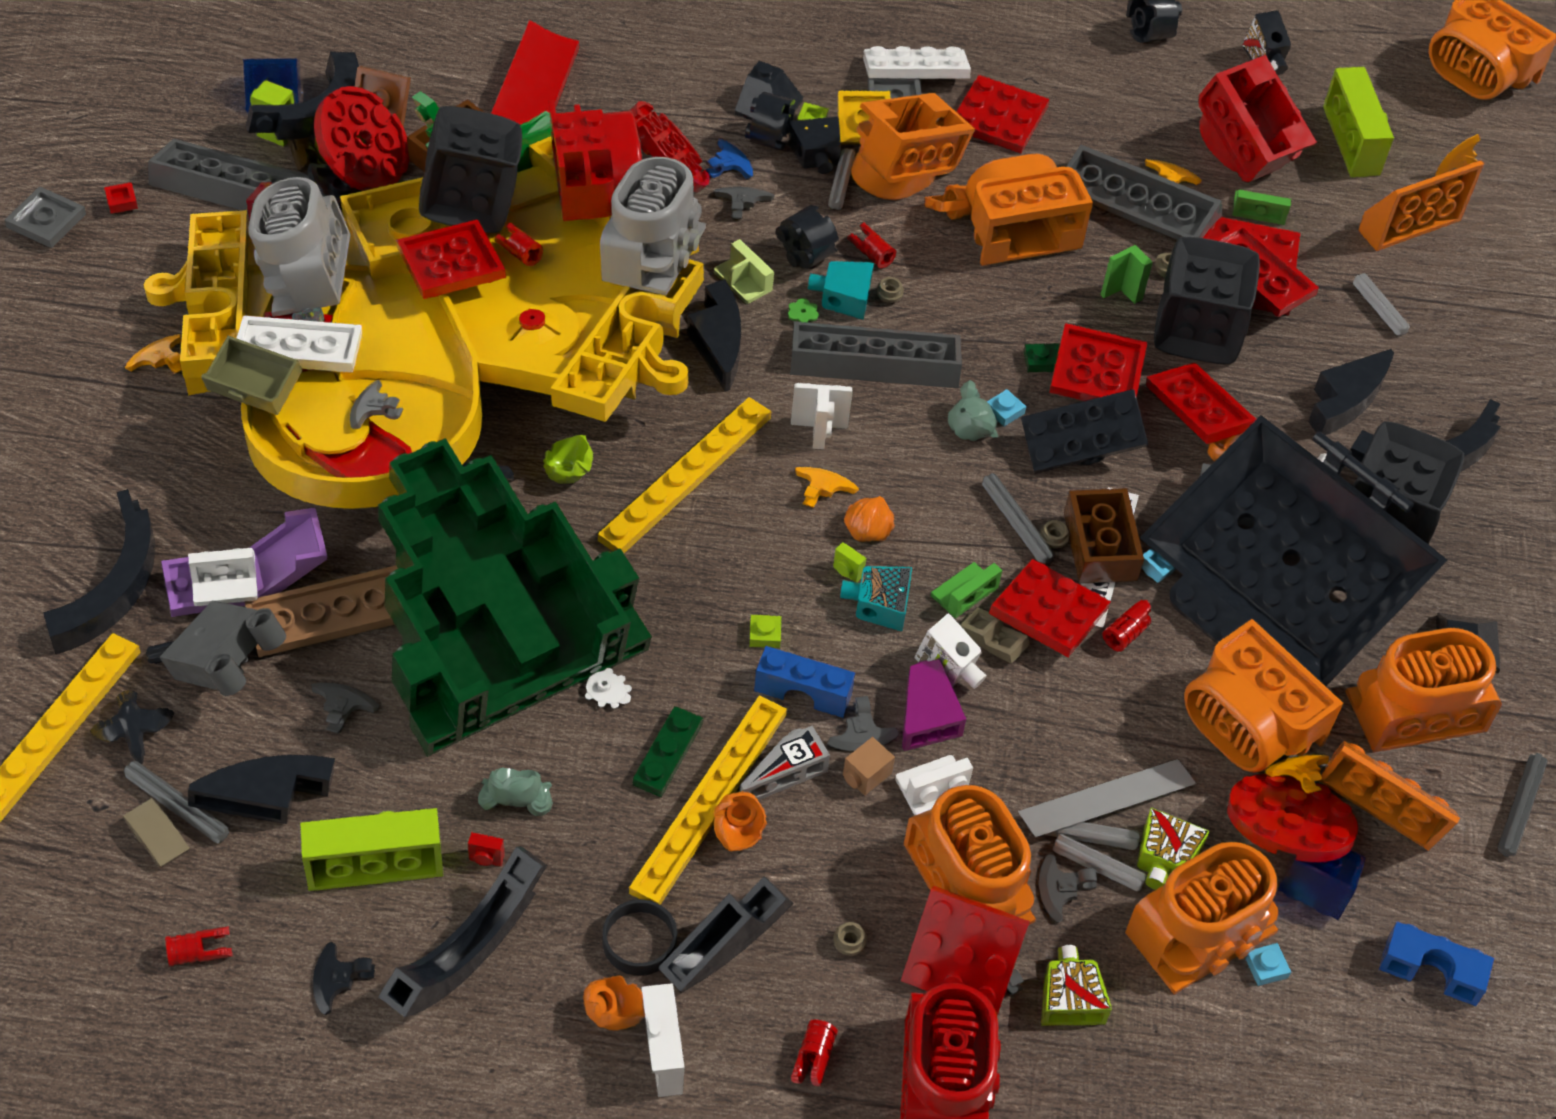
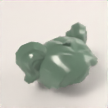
(978, 418)
(516, 789)

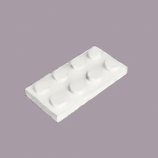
(916, 63)
(310, 342)

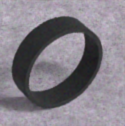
(635, 906)

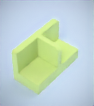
(745, 273)

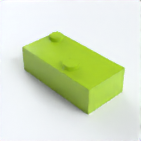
(1358, 122)
(371, 849)

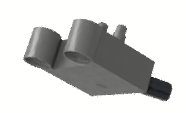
(217, 645)

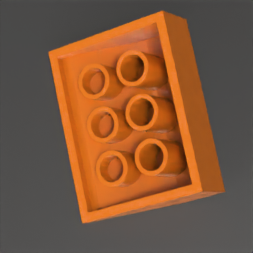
(1420, 207)
(1388, 796)

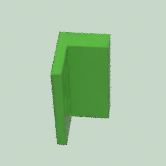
(1261, 207)
(1128, 273)
(967, 588)

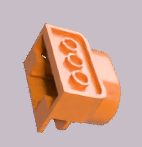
(1490, 48)
(906, 146)
(1027, 208)
(1427, 690)
(1259, 701)
(973, 850)
(1206, 914)

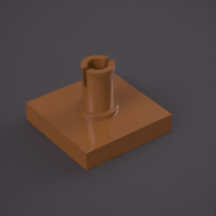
(388, 86)

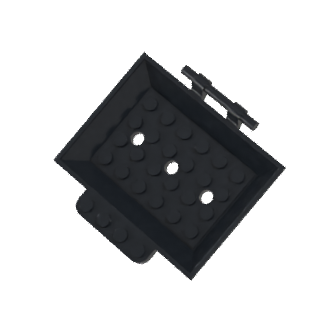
(1297, 510)

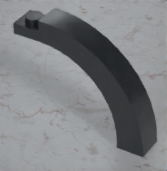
(297, 120)
(1473, 442)
(117, 593)
(445, 968)

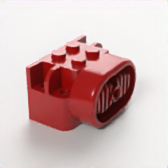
(1252, 120)
(591, 158)
(950, 1054)

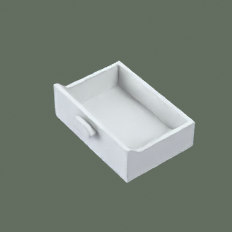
(664, 1038)

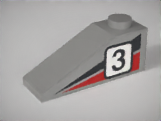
(790, 762)

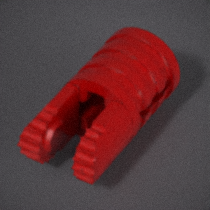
(521, 246)
(874, 247)
(1128, 626)
(190, 947)
(814, 1050)

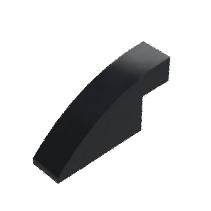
(718, 332)
(1348, 391)
(262, 786)
(725, 934)

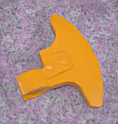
(1459, 156)
(1173, 172)
(158, 354)
(823, 484)
(1302, 768)

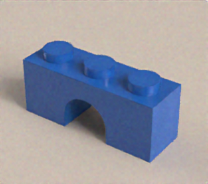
(826, 684)
(1464, 968)

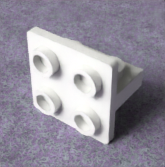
(822, 408)
(223, 576)
(928, 781)

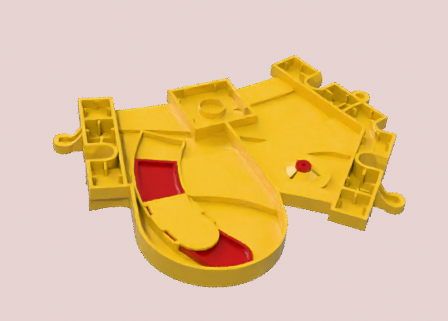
(535, 330)

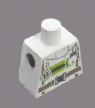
(954, 649)

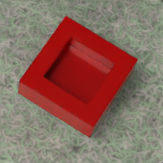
(121, 198)
(486, 849)

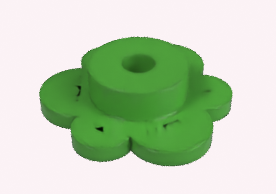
(803, 311)

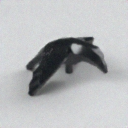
(131, 724)

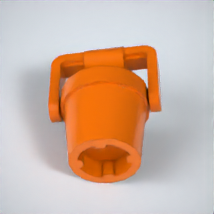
(953, 202)

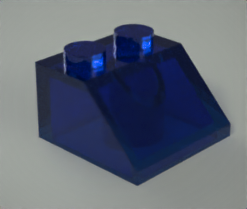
(277, 71)
(1323, 884)

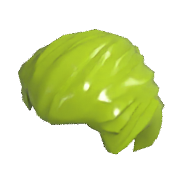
(568, 460)

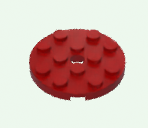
(353, 113)
(663, 139)
(1285, 818)

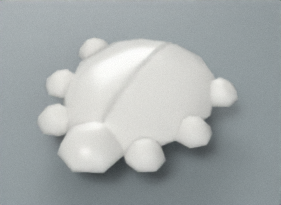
(608, 688)

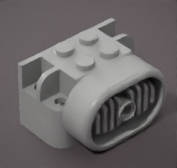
(651, 226)
(299, 245)

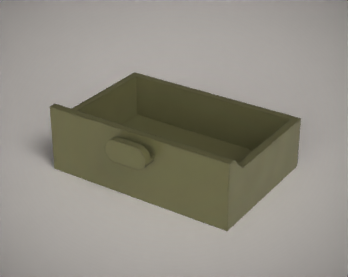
(252, 375)

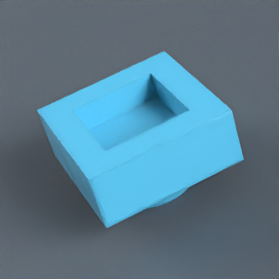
(1006, 407)
(1156, 566)
(1268, 964)

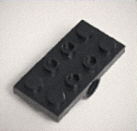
(1084, 431)

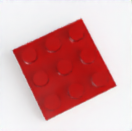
(1002, 113)
(451, 259)
(1096, 364)
(1049, 607)
(964, 945)

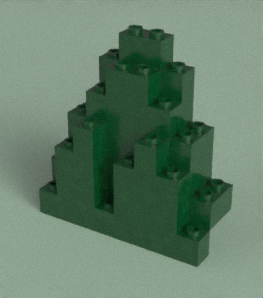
(493, 598)

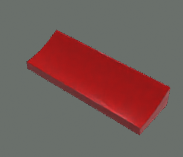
(536, 74)

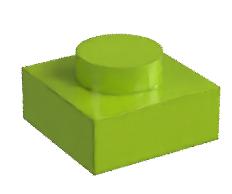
(812, 111)
(849, 562)
(765, 631)

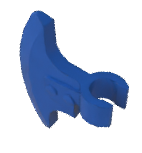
(729, 159)

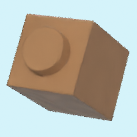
(868, 766)

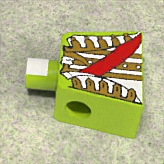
(1166, 845)
(1074, 991)

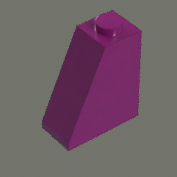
(930, 707)

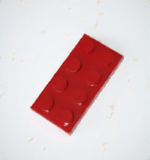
(1279, 282)
(1200, 402)

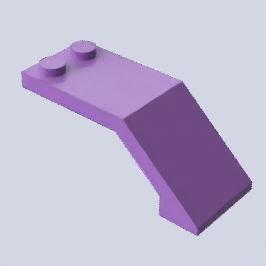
(279, 561)

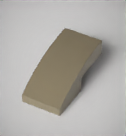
(995, 637)
(156, 833)

